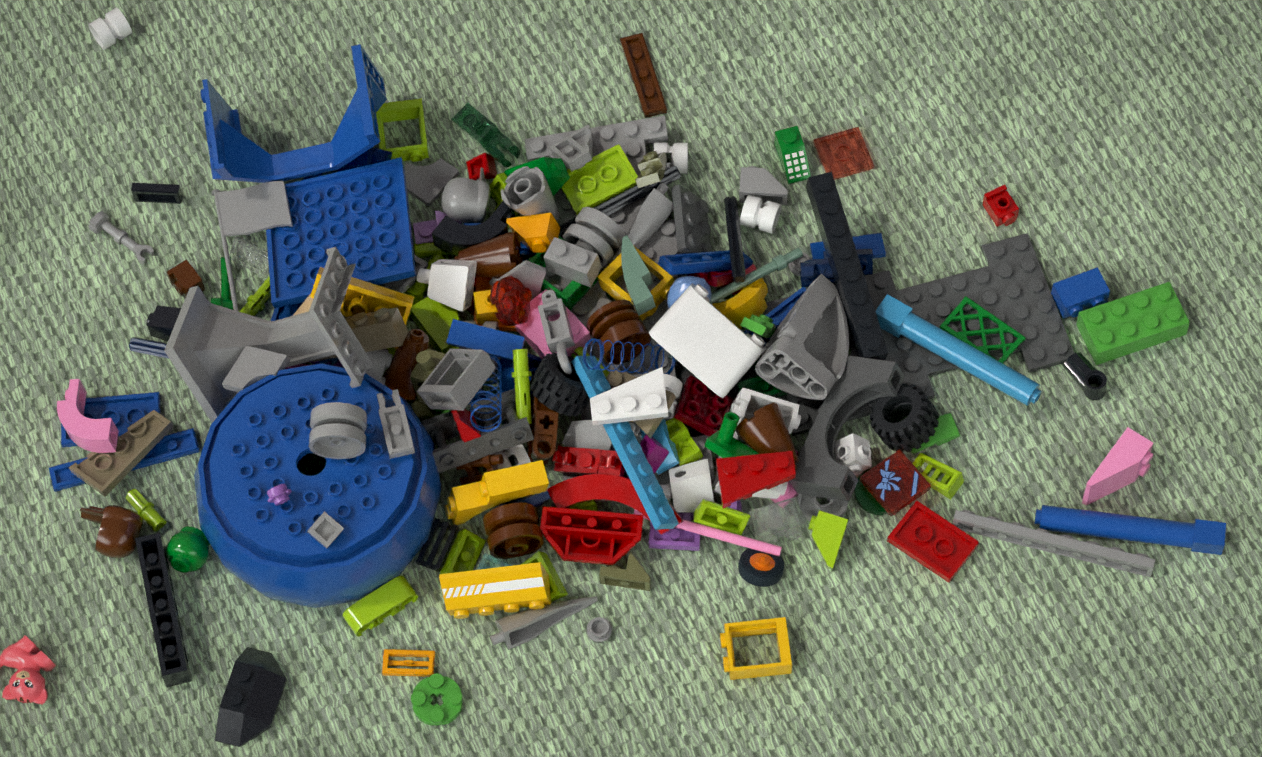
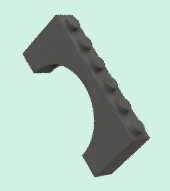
(861, 382)

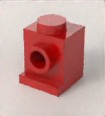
(993, 205)

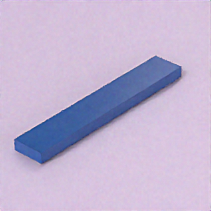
(168, 448)

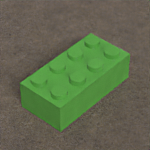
(1132, 323)

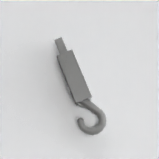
(558, 332)

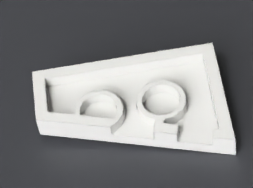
(632, 401)

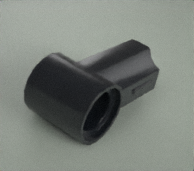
(1085, 375)

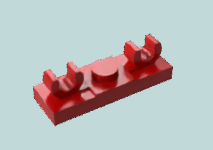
(587, 461)

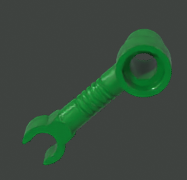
(225, 300)

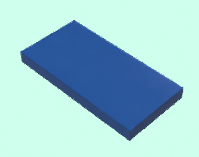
(122, 409)

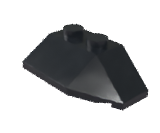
(250, 698)

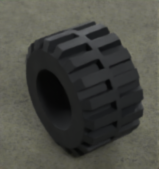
(559, 390)
(914, 428)

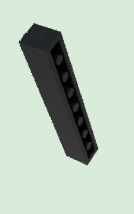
(846, 267)

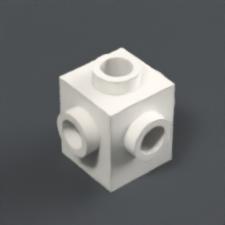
(854, 453)

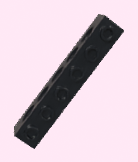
(163, 610)

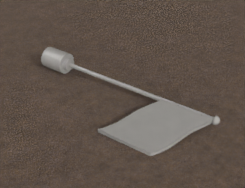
(250, 212)

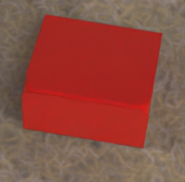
(484, 161)

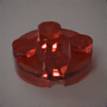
(511, 301)

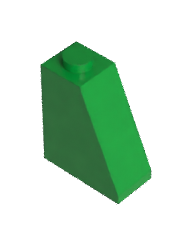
(553, 169)

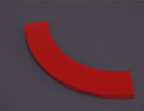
(599, 488)

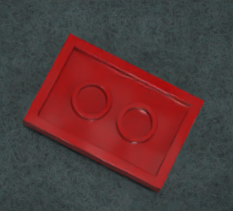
(932, 541)

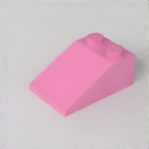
(534, 332)
(1120, 467)

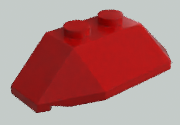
(590, 535)

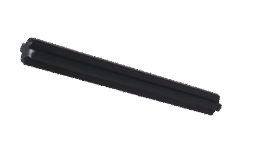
(627, 197)

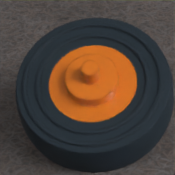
(760, 568)

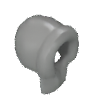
(466, 199)

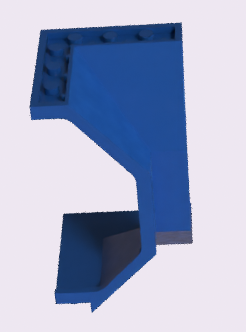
(240, 159)

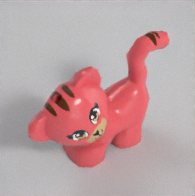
(26, 683)

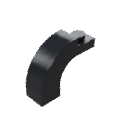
(453, 236)

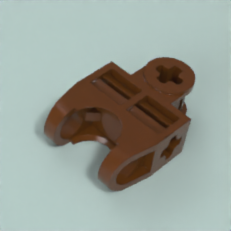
(544, 431)

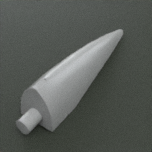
(649, 217)
(530, 623)

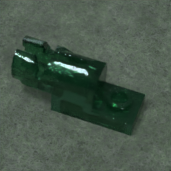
(485, 134)

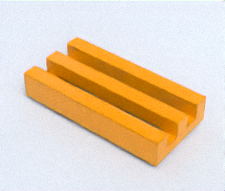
(408, 663)

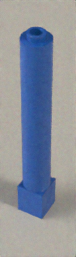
(1200, 536)

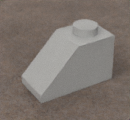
(761, 184)

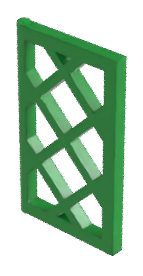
(982, 313)

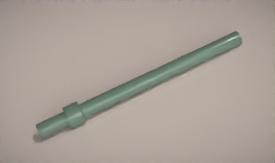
(778, 263)

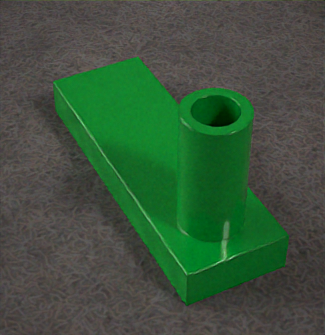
(724, 443)

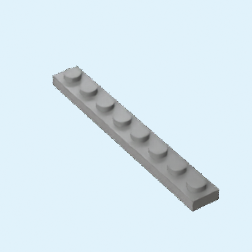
(1061, 545)

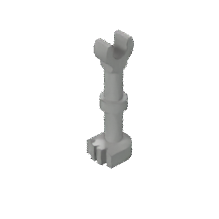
(100, 222)

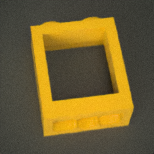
(614, 270)
(751, 628)

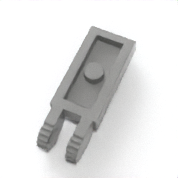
(395, 427)

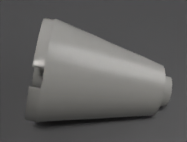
(529, 193)

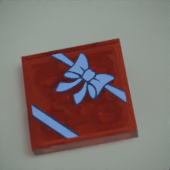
(895, 482)

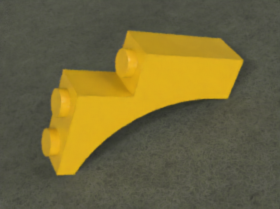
(495, 489)

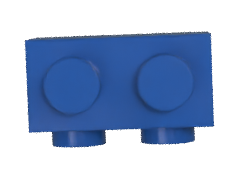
(1080, 293)

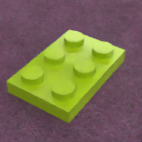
(599, 179)

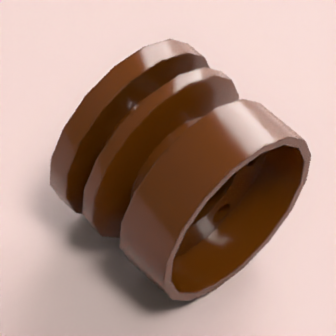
(618, 323)

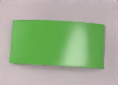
(759, 325)
(945, 432)

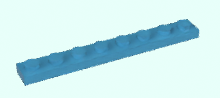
(629, 451)

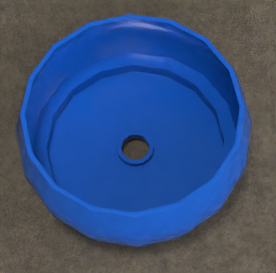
(376, 499)

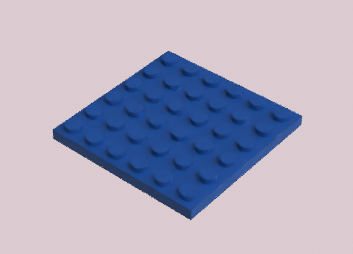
(356, 212)

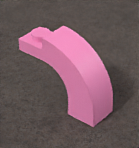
(87, 433)

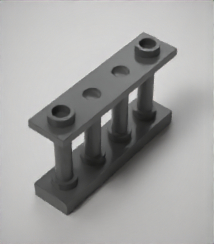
(504, 437)

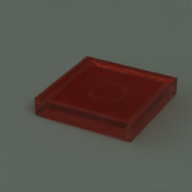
(843, 153)

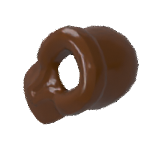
(117, 529)

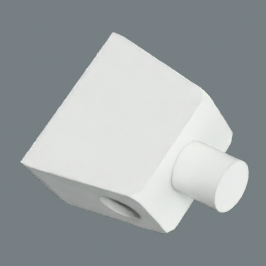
(450, 282)
(689, 485)

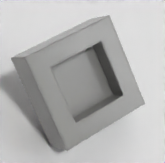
(325, 530)

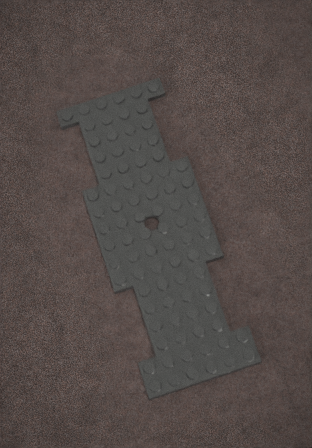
(1008, 288)

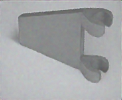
(528, 274)
(586, 435)

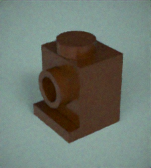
(184, 277)

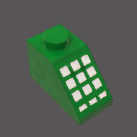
(792, 154)

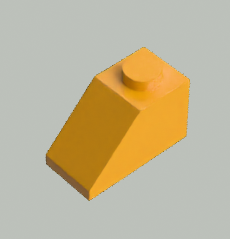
(535, 230)

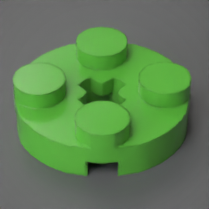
(435, 686)

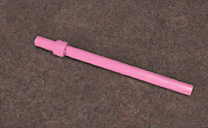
(727, 536)

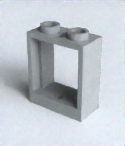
(439, 389)

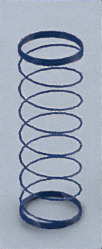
(602, 353)
(489, 406)

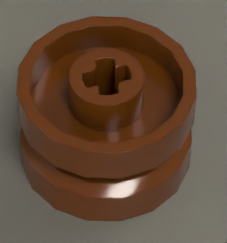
(513, 530)

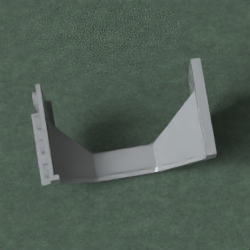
(212, 337)

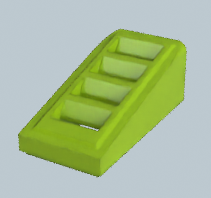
(954, 483)

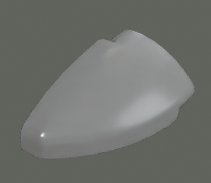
(809, 344)

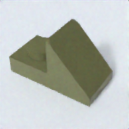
(632, 577)

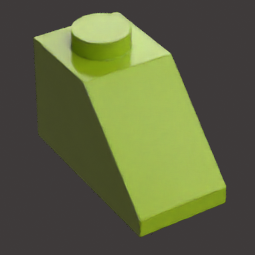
(828, 535)

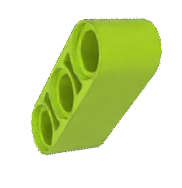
(379, 604)

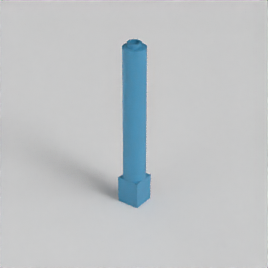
(899, 320)

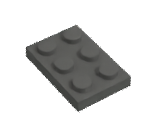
(691, 221)

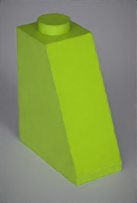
(435, 321)

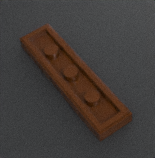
(643, 75)

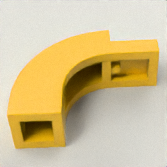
(745, 303)

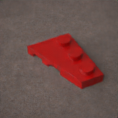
(749, 474)

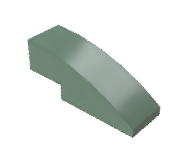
(636, 277)

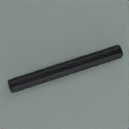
(734, 239)

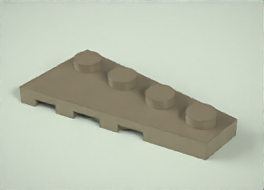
(106, 470)

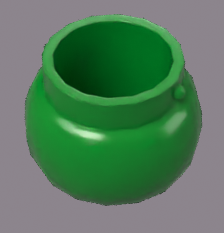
(188, 550)

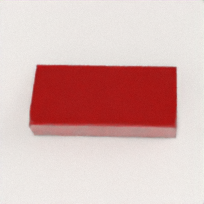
(464, 425)

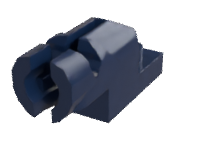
(813, 268)

